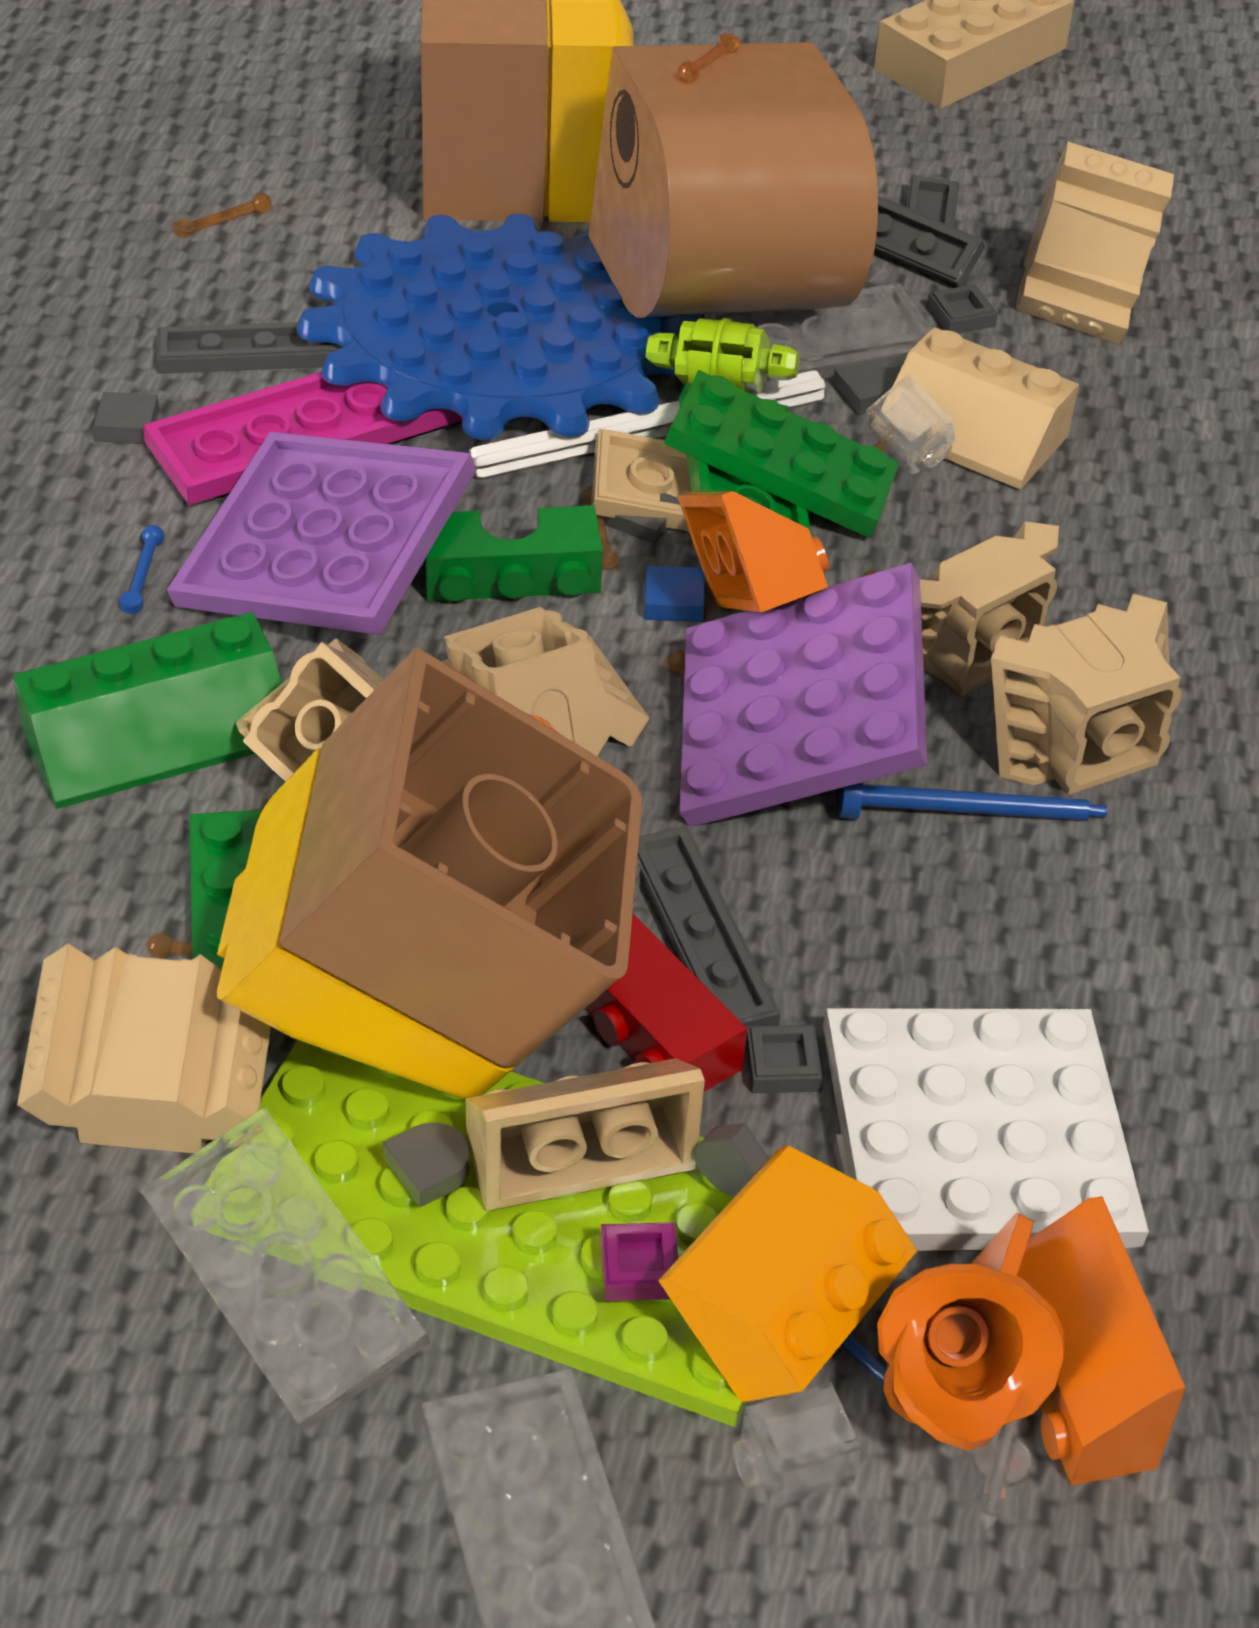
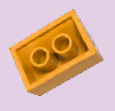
(787, 1273)

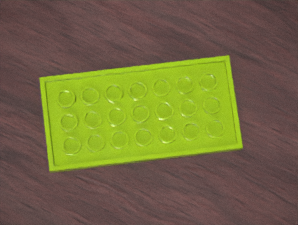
(509, 1271)

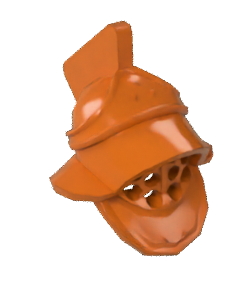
(971, 1344)

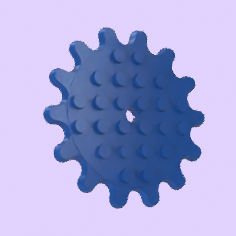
(486, 327)

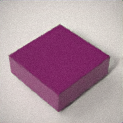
(636, 1259)

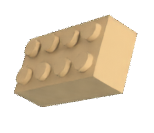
(965, 45)

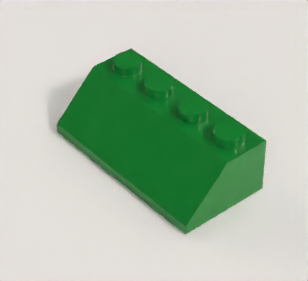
(145, 708)

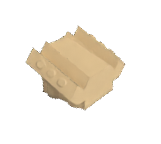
(1093, 241)
(985, 594)
(550, 674)
(1085, 697)
(307, 706)
(140, 1052)

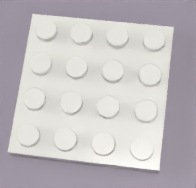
(980, 1119)

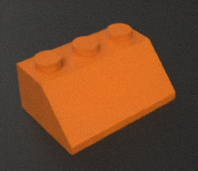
(752, 553)
(1117, 1372)

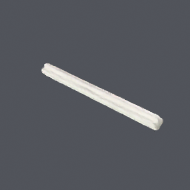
(548, 447)

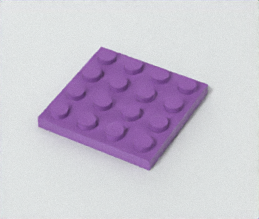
(323, 532)
(803, 697)

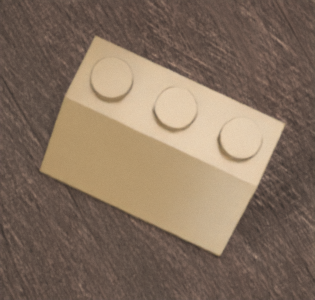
(1001, 409)
(584, 1132)

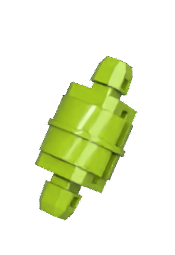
(724, 350)

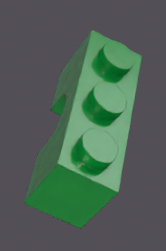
(553, 560)

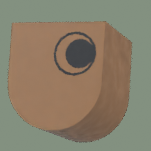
(733, 185)

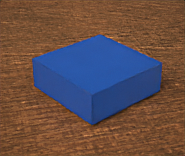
(674, 593)

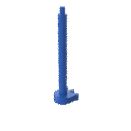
(853, 797)

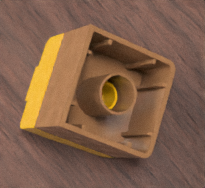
(515, 105)
(435, 886)

